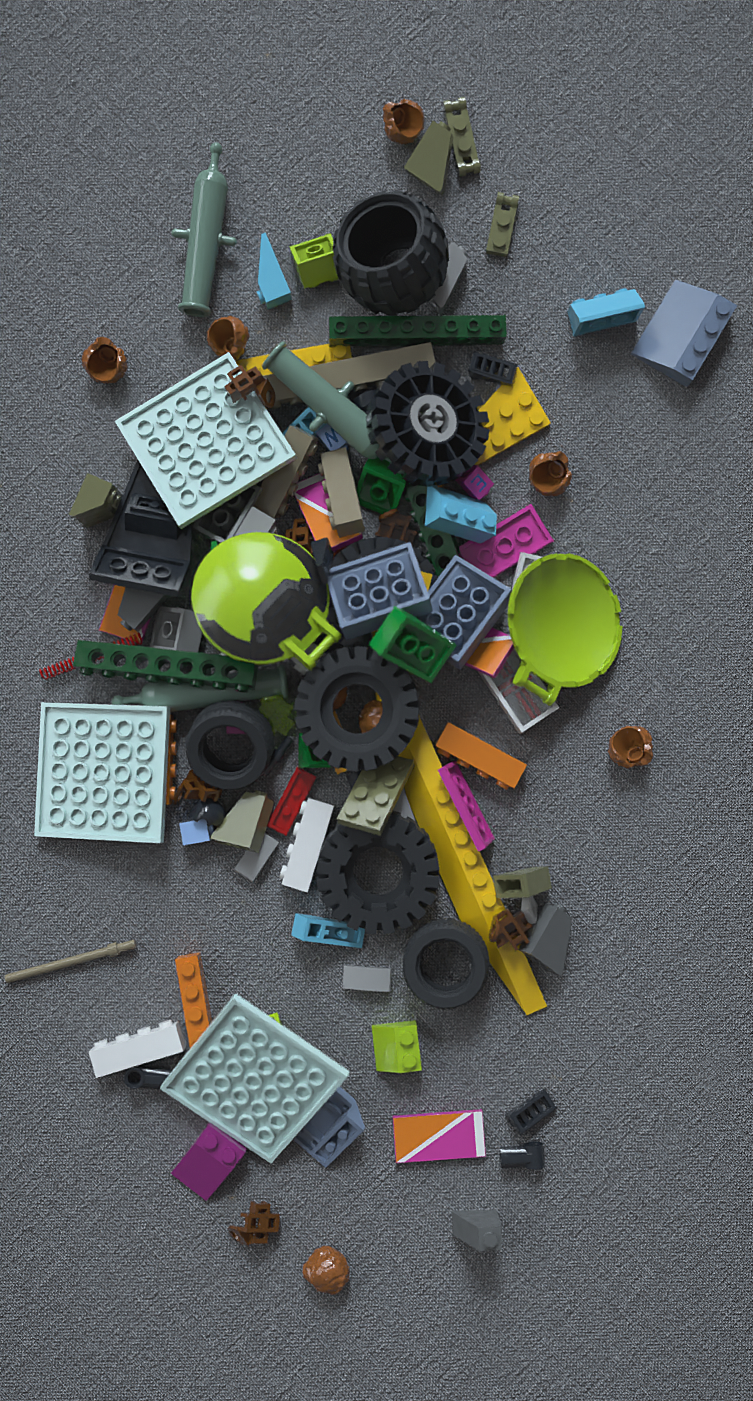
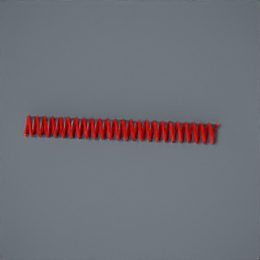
(70, 662)

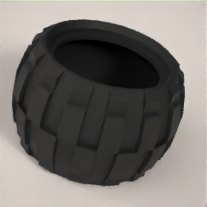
(382, 226)

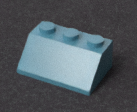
(605, 311)
(459, 515)

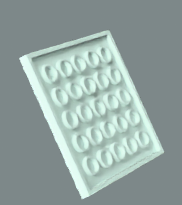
(202, 444)
(102, 772)
(254, 1079)

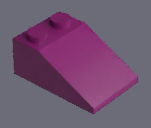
(208, 1161)

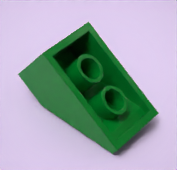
(412, 644)

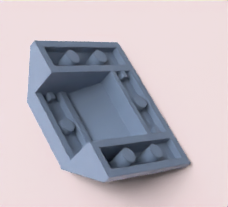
(331, 1128)

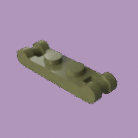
(463, 140)

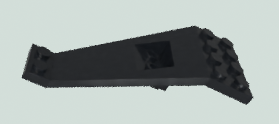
(144, 542)

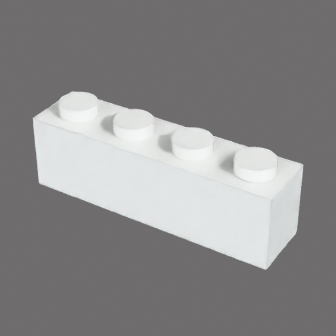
(307, 845)
(137, 1049)

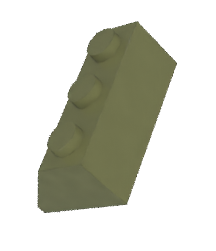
(95, 501)

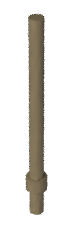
(112, 949)

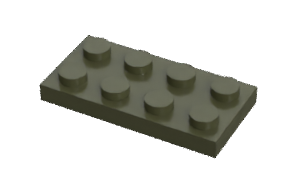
(375, 796)

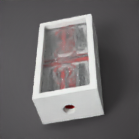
(518, 703)

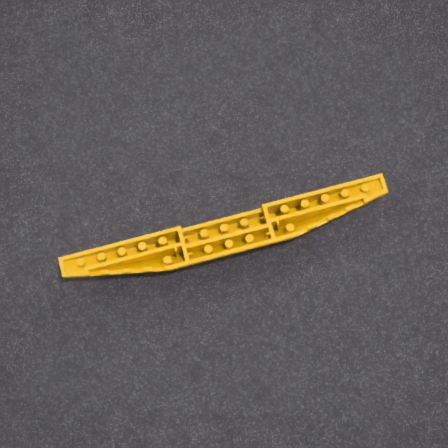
(464, 868)

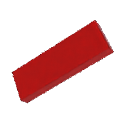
(291, 801)

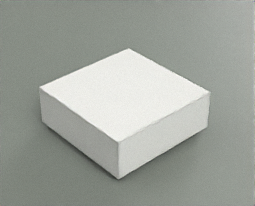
(529, 908)

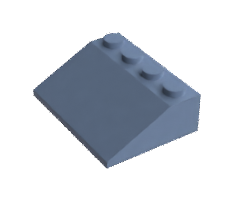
(683, 331)
(372, 586)
(465, 607)

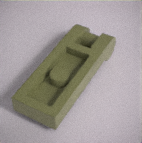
(502, 225)

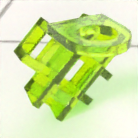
(280, 717)

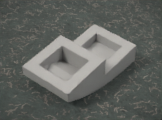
(252, 862)
(367, 978)

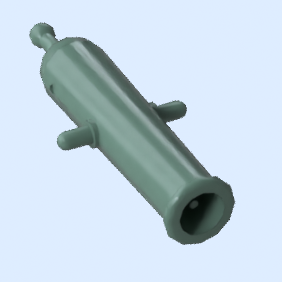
(204, 237)
(326, 401)
(185, 697)

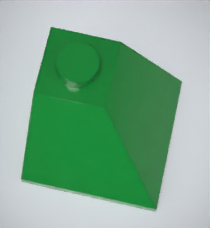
(379, 487)

